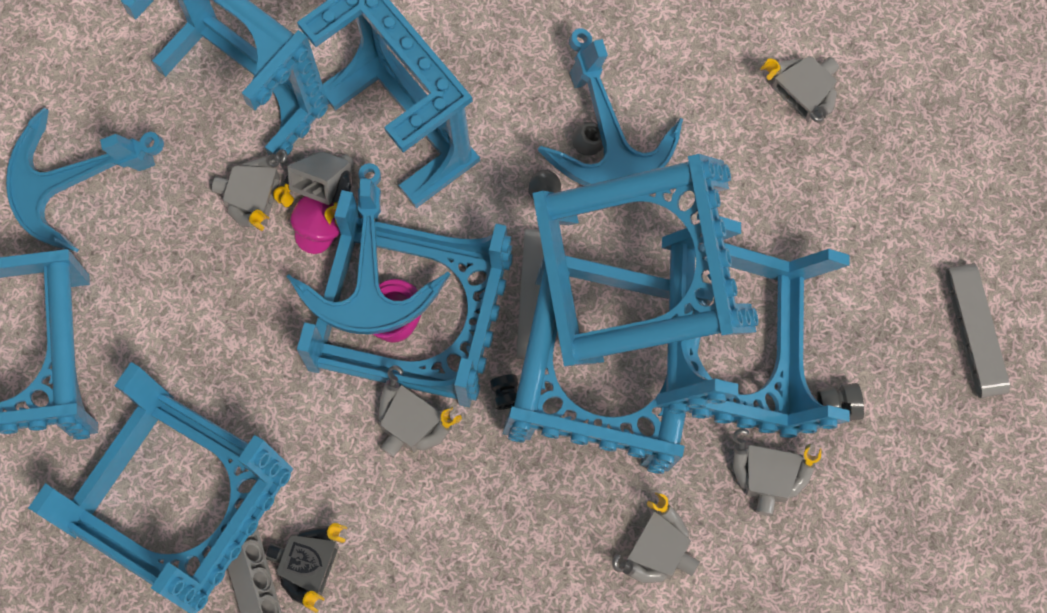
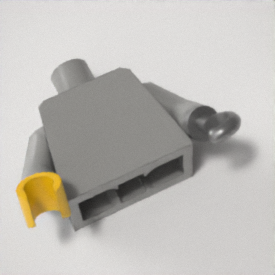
(805, 85)
(251, 189)
(410, 419)
(771, 473)
(659, 547)

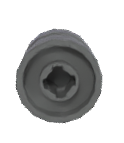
(849, 394)

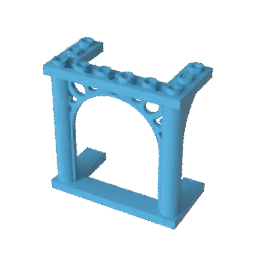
(279, 64)
(434, 116)
(703, 177)
(485, 254)
(705, 397)
(65, 401)
(657, 451)
(169, 581)

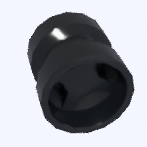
(505, 390)

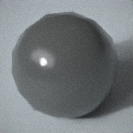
(587, 139)
(544, 181)

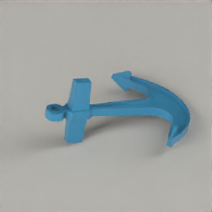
(618, 156)
(31, 190)
(367, 308)

